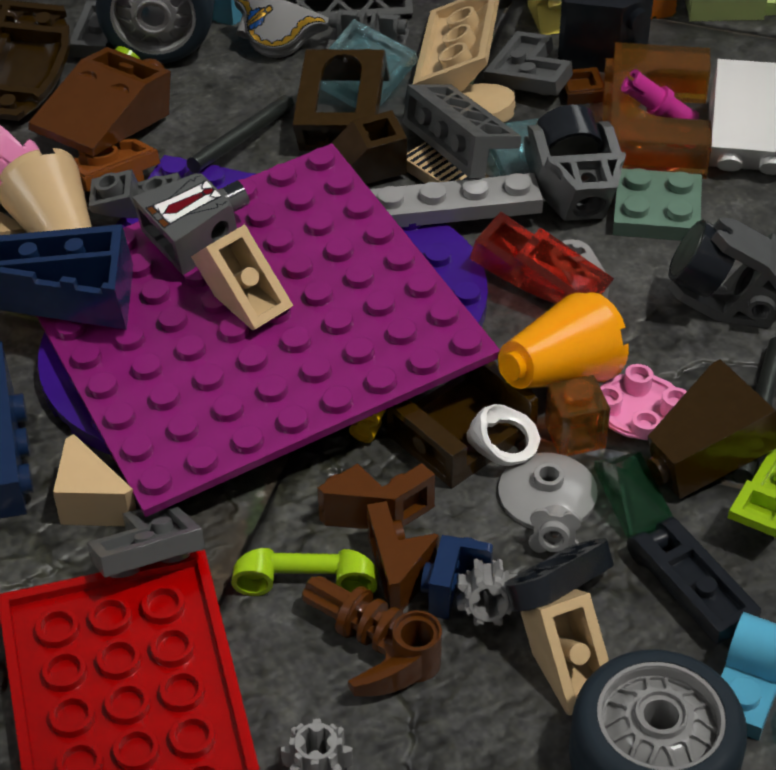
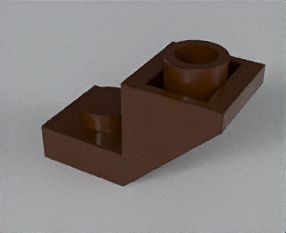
(346, 496)

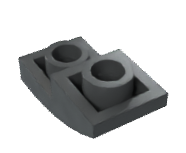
(114, 192)

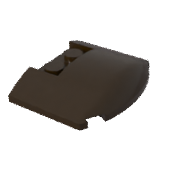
(31, 55)

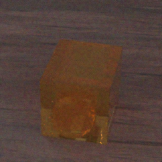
(577, 415)

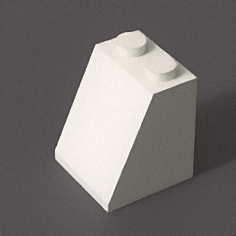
(743, 116)

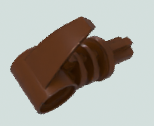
(388, 631)

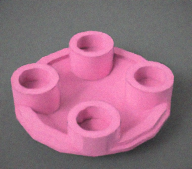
(639, 401)

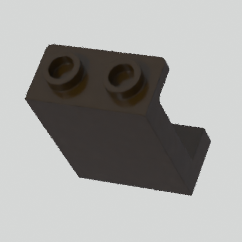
(438, 423)

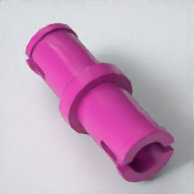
(656, 99)

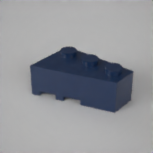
(68, 275)
(14, 445)

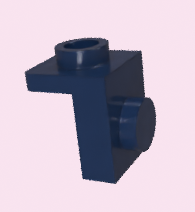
(452, 558)

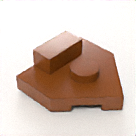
(130, 155)

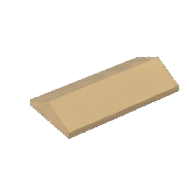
(456, 43)

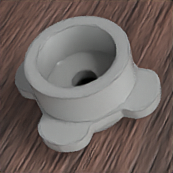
(553, 519)

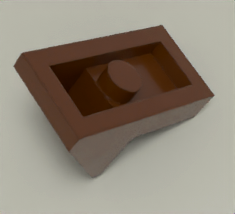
(397, 558)

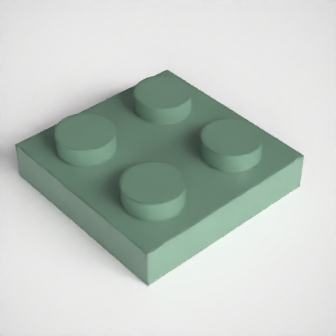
(656, 204)

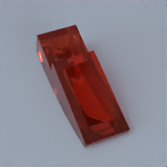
(536, 261)

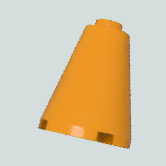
(566, 343)

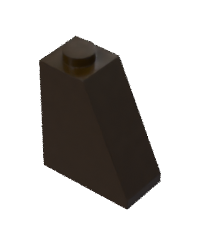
(711, 432)

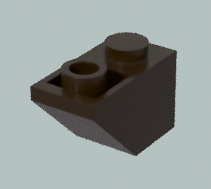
(374, 147)

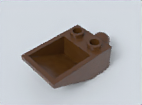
(104, 101)

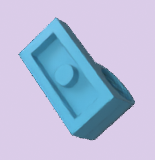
(752, 670)

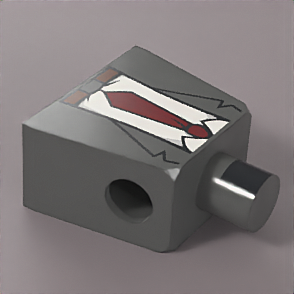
(188, 216)

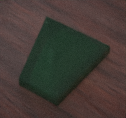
(632, 493)

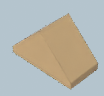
(89, 489)

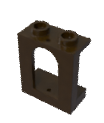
(321, 128)

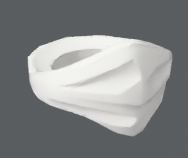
(489, 417)

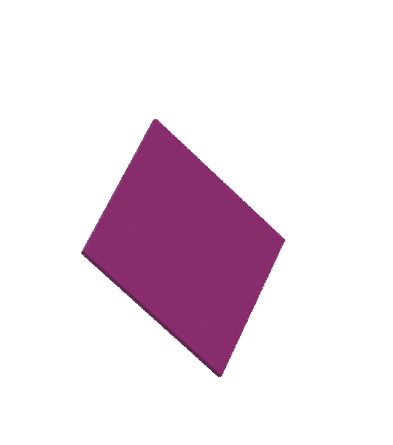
(206, 398)

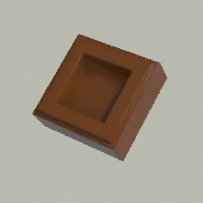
(584, 87)

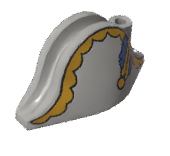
(277, 26)

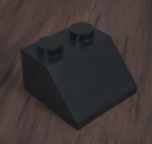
(594, 26)

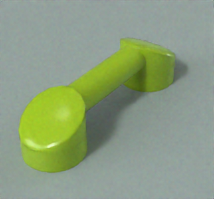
(255, 570)

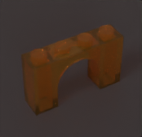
(653, 140)

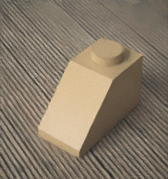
(242, 278)
(566, 643)

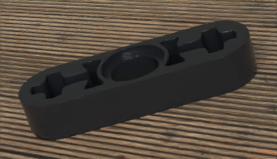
(558, 575)

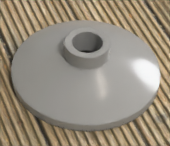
(545, 482)

